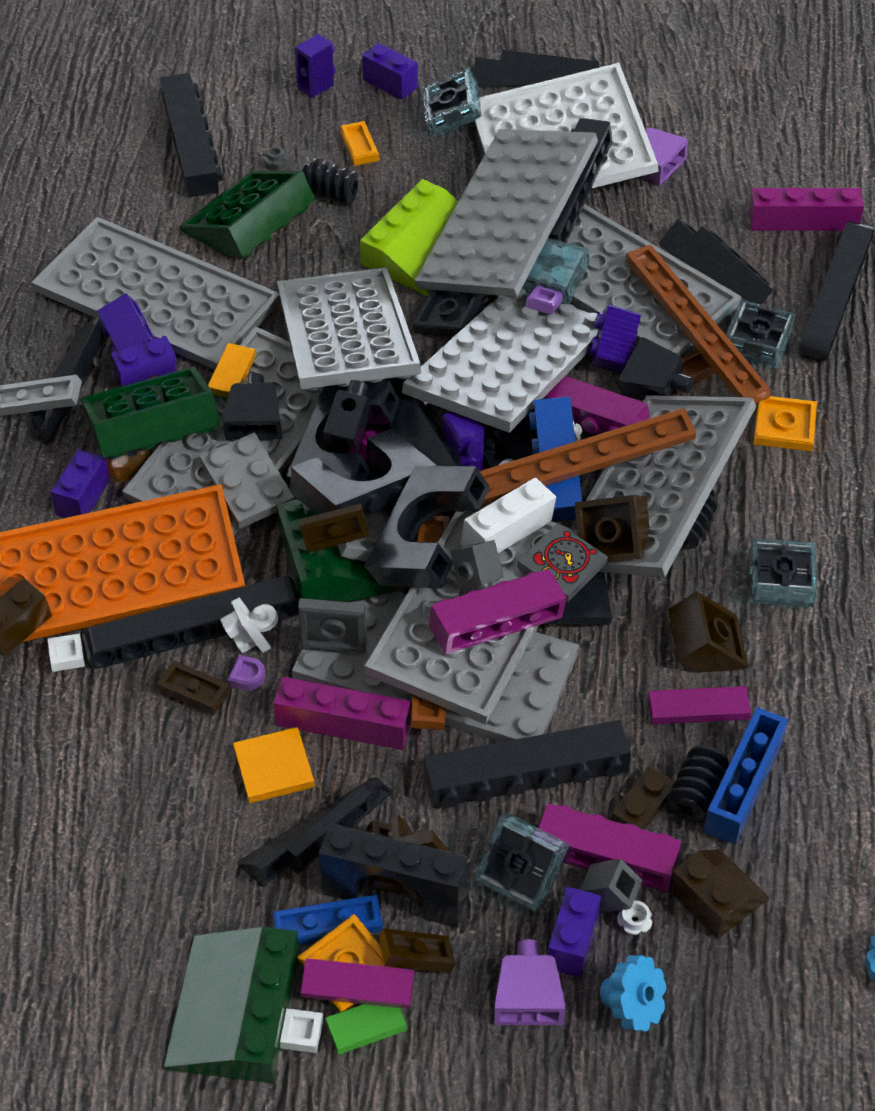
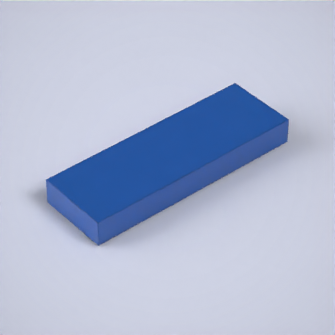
(318, 920)

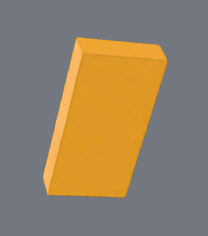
(359, 143)
(231, 369)

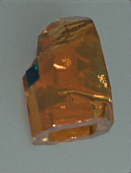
(127, 466)

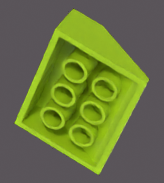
(408, 233)

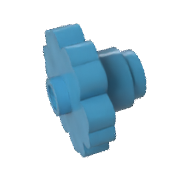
(635, 993)

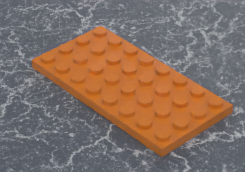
(126, 559)

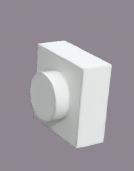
(66, 652)
(301, 1030)

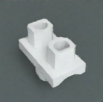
(247, 626)

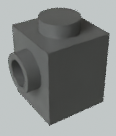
(477, 565)
(614, 883)

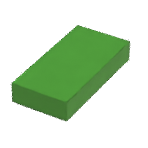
(364, 1026)

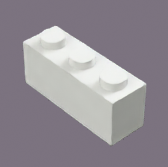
(511, 516)

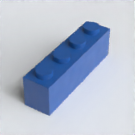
(554, 429)
(745, 776)

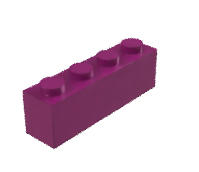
(804, 208)
(598, 408)
(496, 611)
(342, 713)
(600, 840)

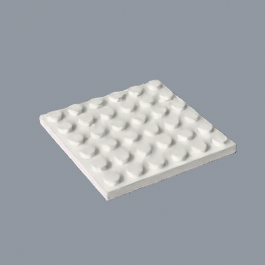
(560, 104)

